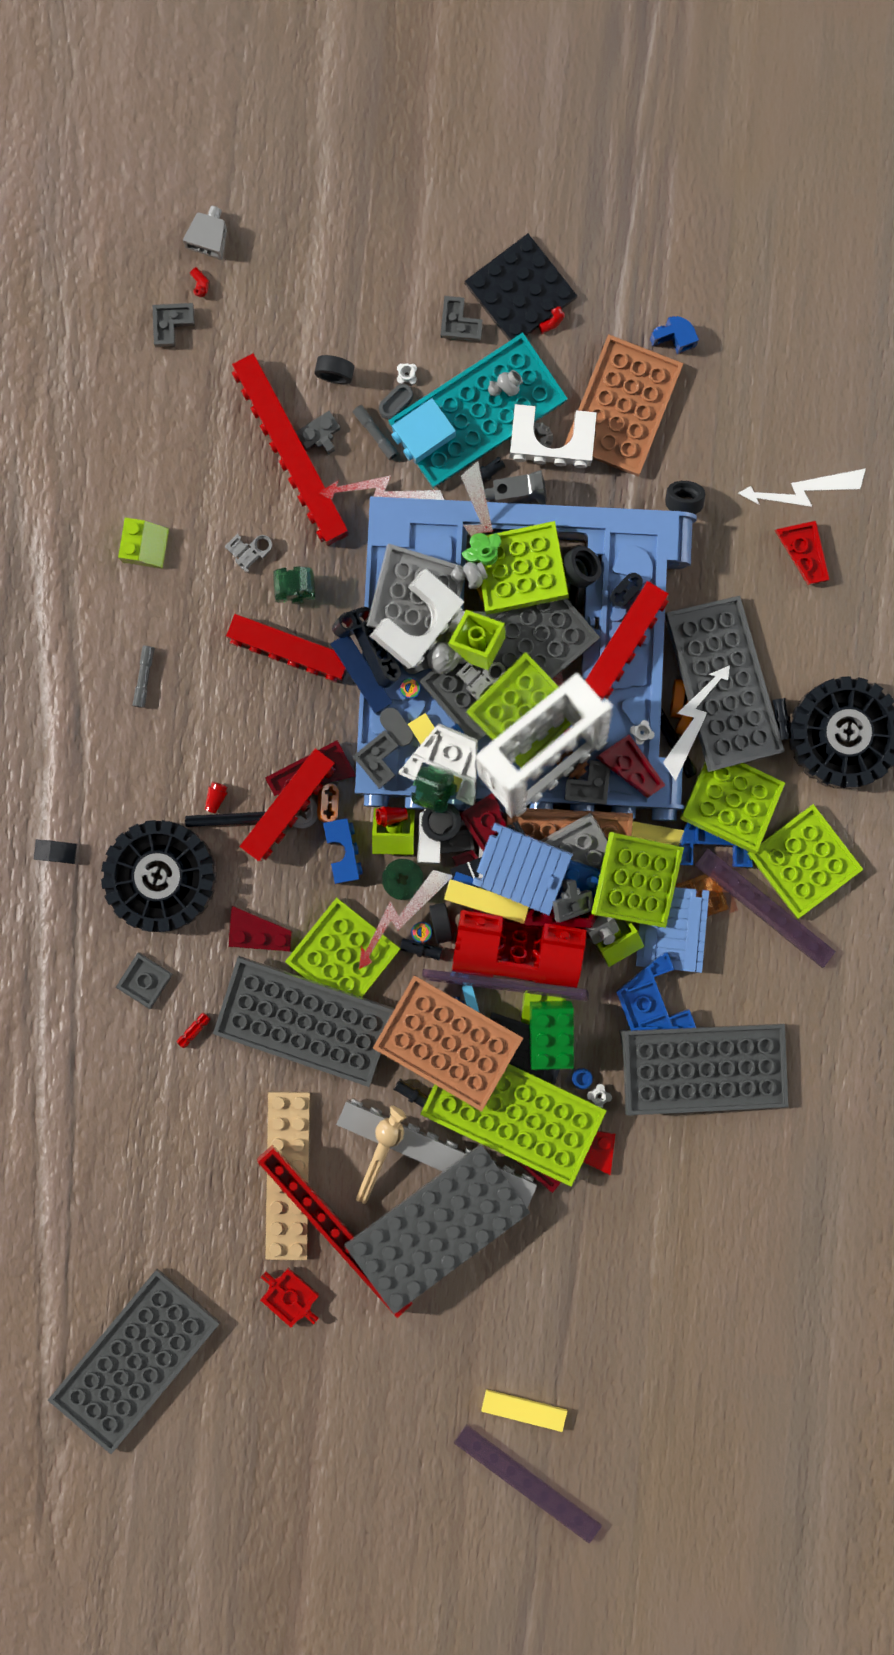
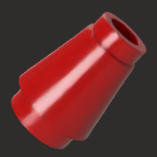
(215, 796)
(390, 815)

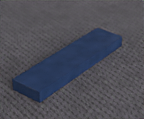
(361, 673)

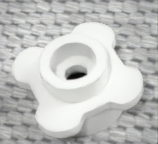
(403, 368)
(643, 726)
(599, 1090)

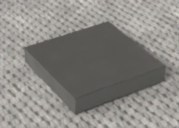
(144, 980)

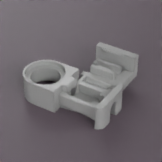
(247, 555)
(478, 683)

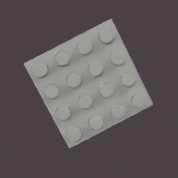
(397, 601)
(583, 840)

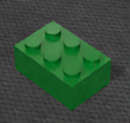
(551, 1035)

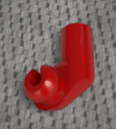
(201, 282)
(553, 322)

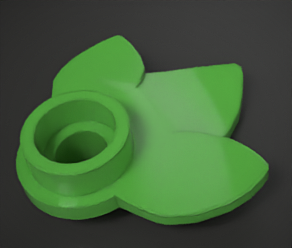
(483, 549)

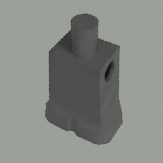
(518, 489)

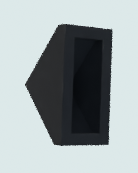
(55, 851)

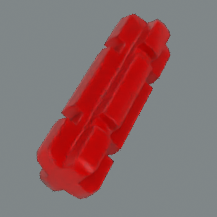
(193, 1030)

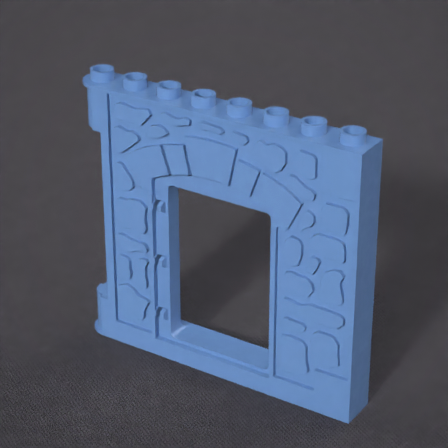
(629, 543)

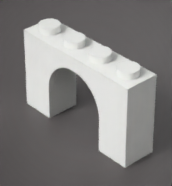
(526, 446)
(442, 605)
(429, 849)

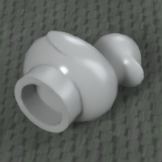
(507, 382)
(474, 573)

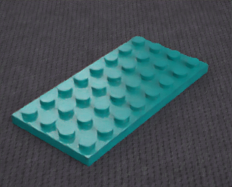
(484, 419)

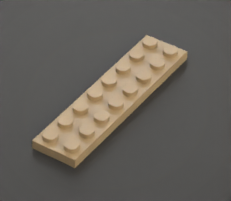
(290, 1135)

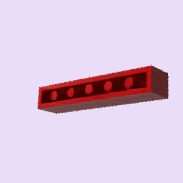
(625, 639)
(285, 647)
(287, 805)

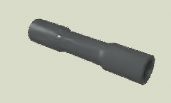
(383, 442)
(141, 688)

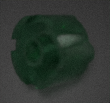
(294, 585)
(433, 788)
(392, 873)

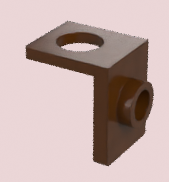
(579, 768)

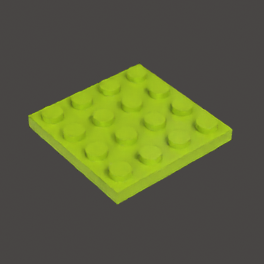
(526, 570)
(511, 698)
(734, 804)
(805, 861)
(637, 880)
(333, 951)

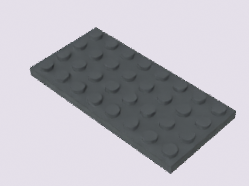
(547, 632)
(738, 710)
(302, 1021)
(705, 1069)
(437, 1228)
(134, 1361)

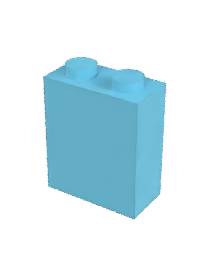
(423, 431)

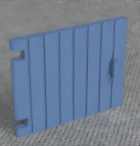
(522, 869)
(683, 933)

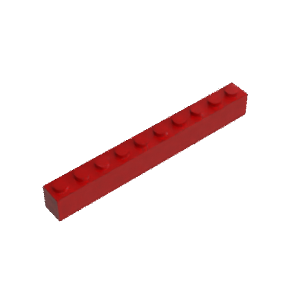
(290, 449)
(314, 1209)

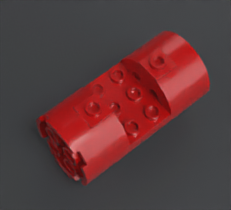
(501, 947)

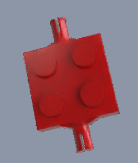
(289, 1297)

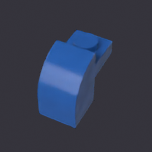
(679, 331)

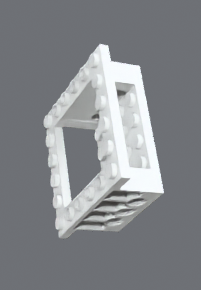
(589, 719)

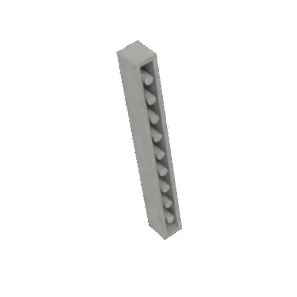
(424, 1147)

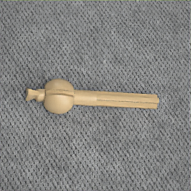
(389, 1134)

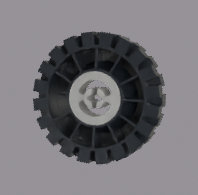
(815, 731)
(187, 888)

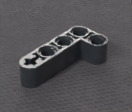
(384, 670)

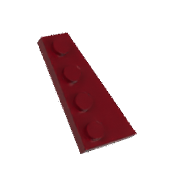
(279, 779)
(482, 817)

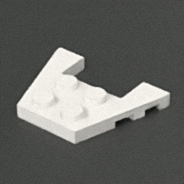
(450, 752)

